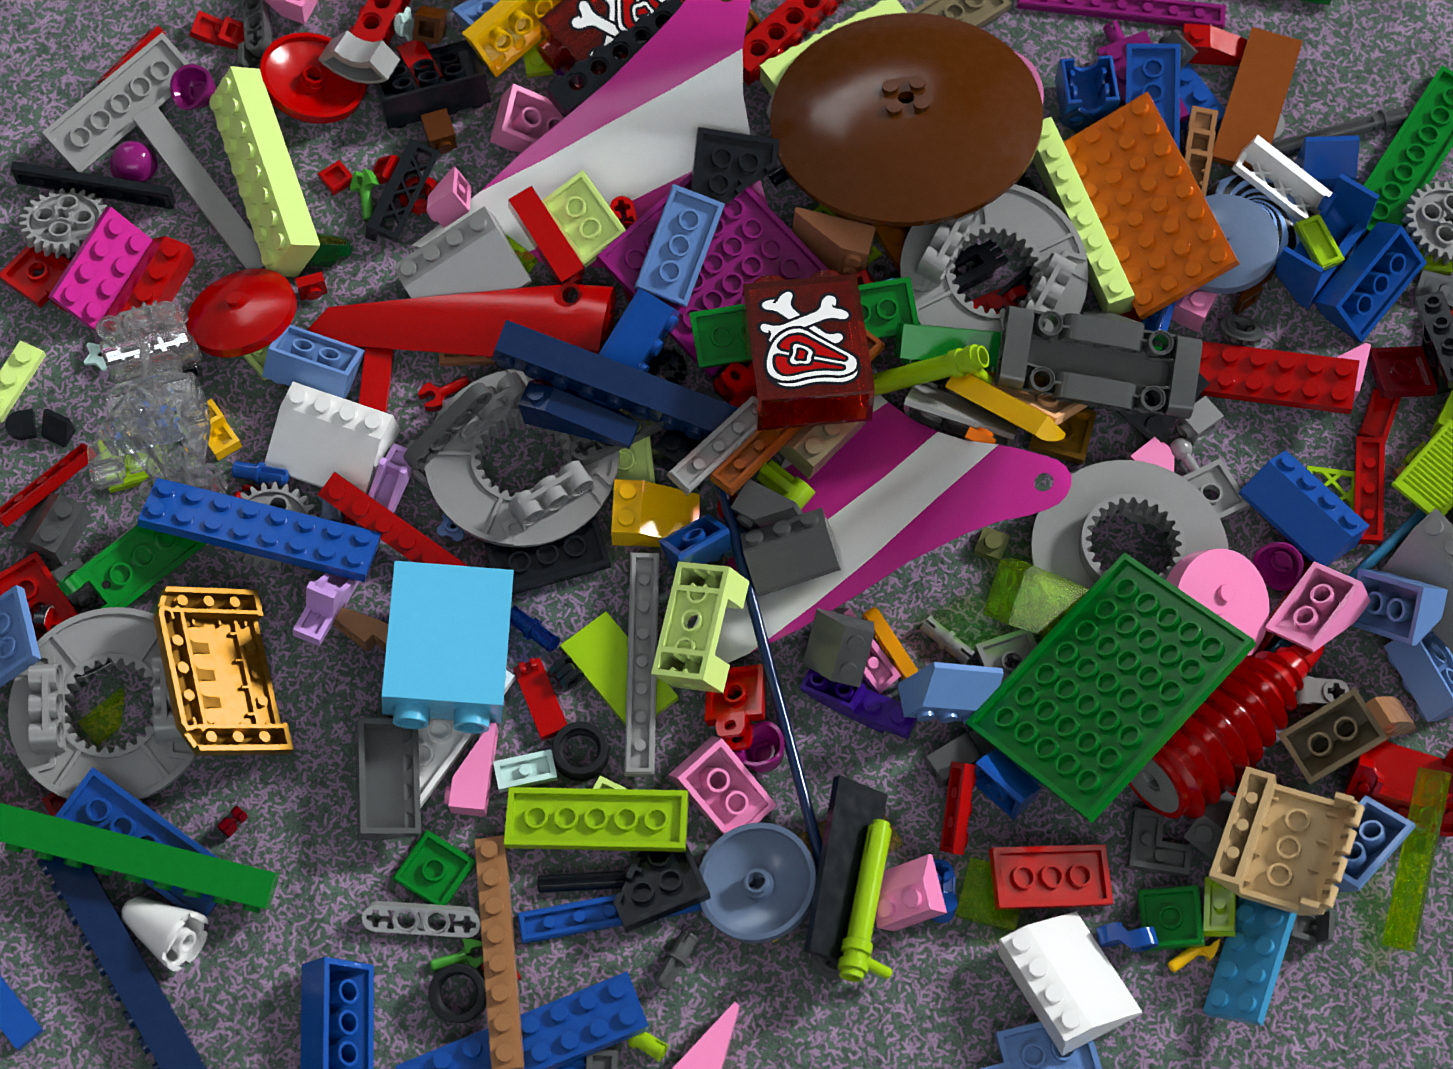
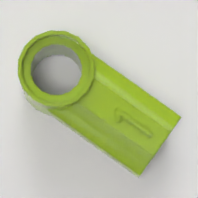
(783, 483)

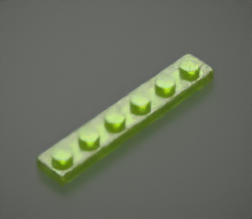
(1416, 860)

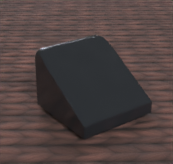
(57, 428)

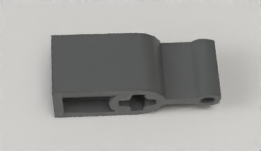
(964, 749)

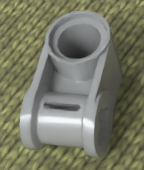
(1316, 693)

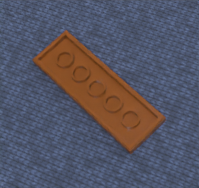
(1256, 94)

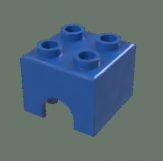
(1087, 88)

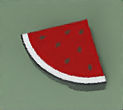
(43, 619)

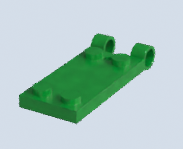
(130, 565)

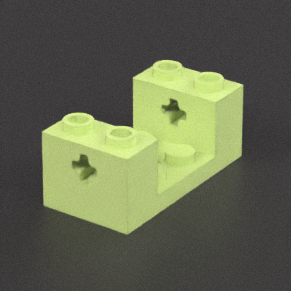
(686, 655)

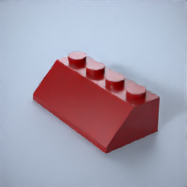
(155, 276)

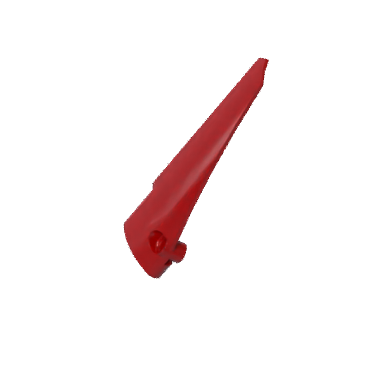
(473, 321)

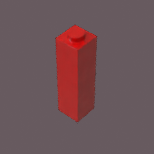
(546, 237)

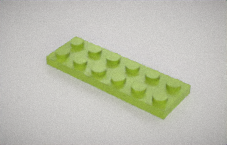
(596, 819)

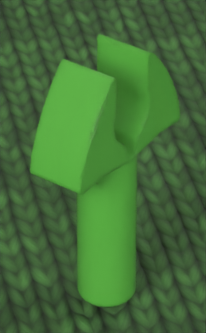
(363, 184)
(460, 957)

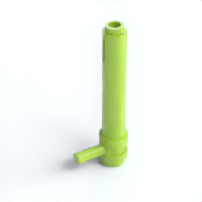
(955, 363)
(857, 945)

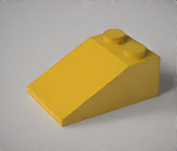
(649, 512)

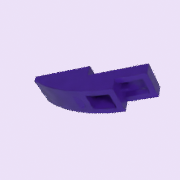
(859, 704)

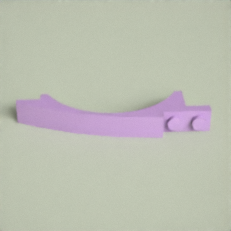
(332, 592)

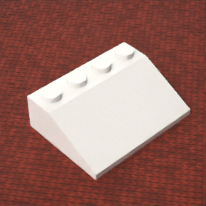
(329, 435)
(1067, 980)

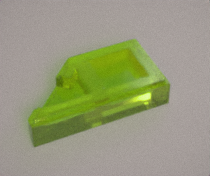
(104, 718)

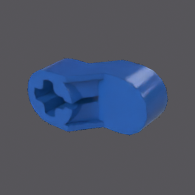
(947, 884)
(1138, 939)

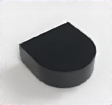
(21, 424)

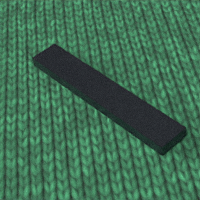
(101, 186)

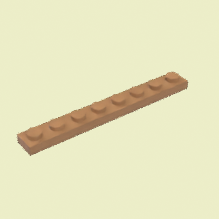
(499, 954)

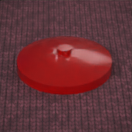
(303, 85)
(242, 312)

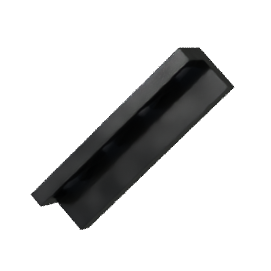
(385, 207)

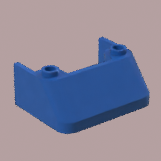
(1347, 219)

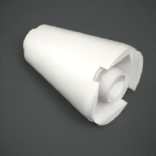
(166, 930)

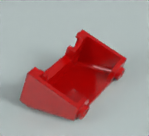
(1389, 777)

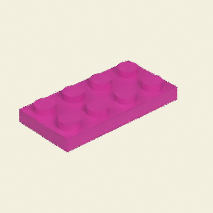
(100, 268)

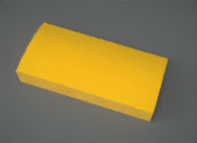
(507, 32)
(1006, 407)

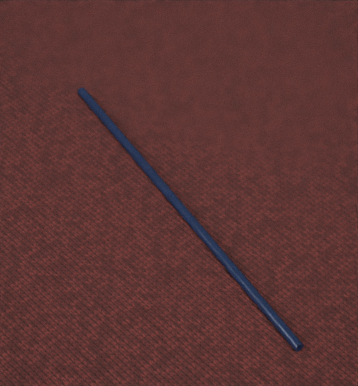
(772, 679)

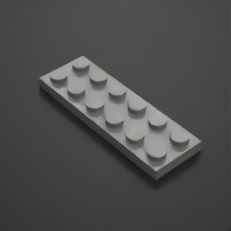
(108, 109)

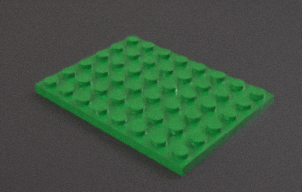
(1109, 686)

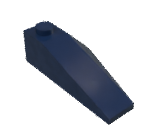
(571, 414)

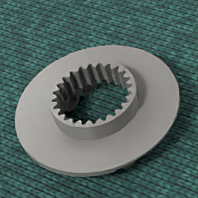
(1015, 217)
(1128, 489)
(529, 518)
(42, 698)

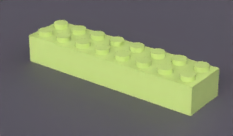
(264, 172)

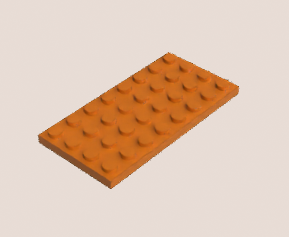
(1150, 205)

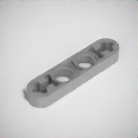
(422, 925)

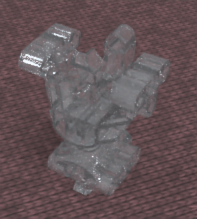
(154, 404)

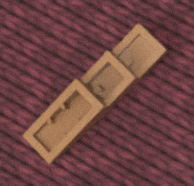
(1200, 143)
(362, 629)
(1391, 716)

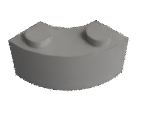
(359, 59)

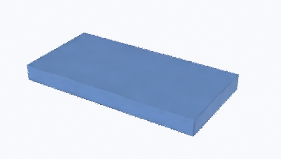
(679, 245)

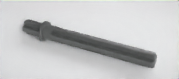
(1380, 120)

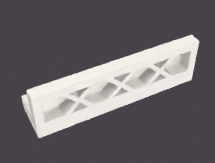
(1286, 176)

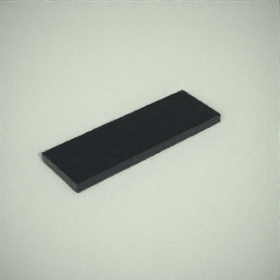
(847, 821)

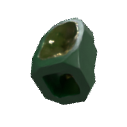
(332, 250)

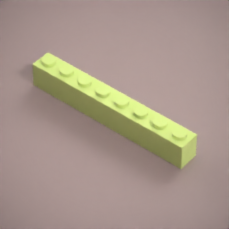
(1070, 196)

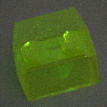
(1030, 596)

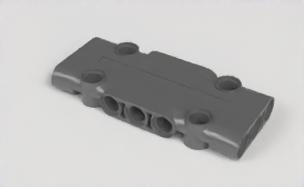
(1098, 362)

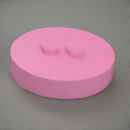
(1226, 586)

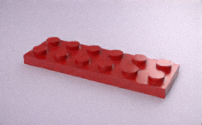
(1279, 377)

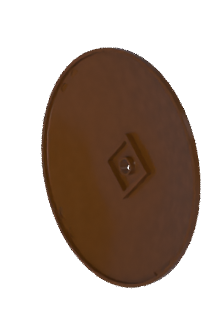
(917, 162)

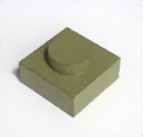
(992, 544)

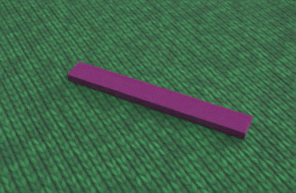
(1147, 11)

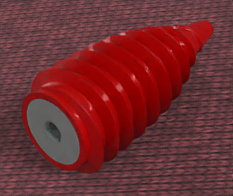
(1225, 733)

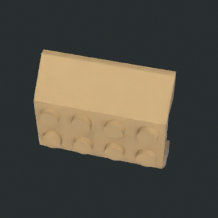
(1285, 845)

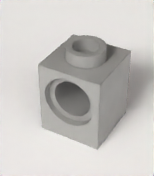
(1202, 422)

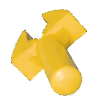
(1191, 953)

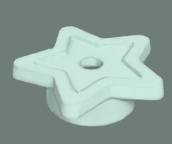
(404, 24)
(93, 358)

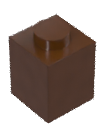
(430, 24)
(439, 131)

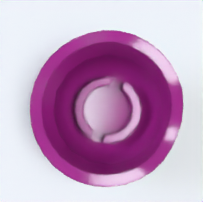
(191, 87)
(133, 162)
(1279, 565)
(766, 748)

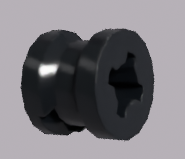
(565, 673)

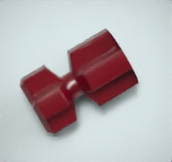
(228, 825)

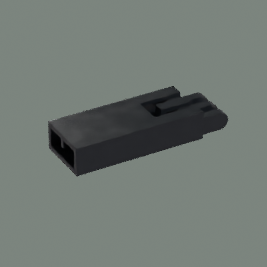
(984, 266)

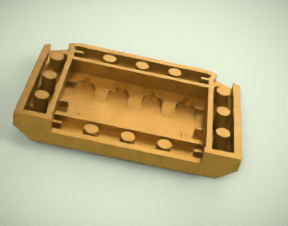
(219, 672)

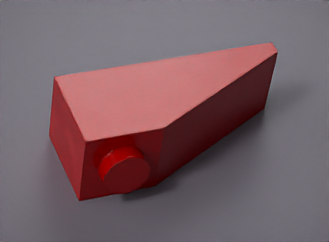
(1214, 45)

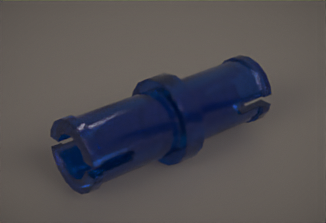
(533, 629)

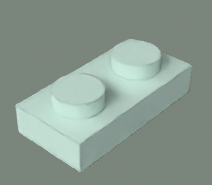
(525, 770)

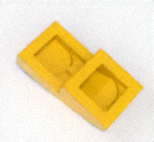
(222, 438)

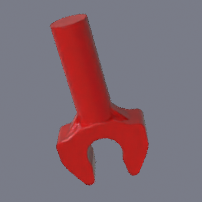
(440, 393)

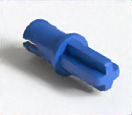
(259, 473)

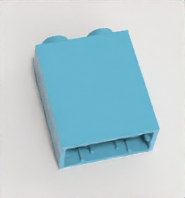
(447, 645)

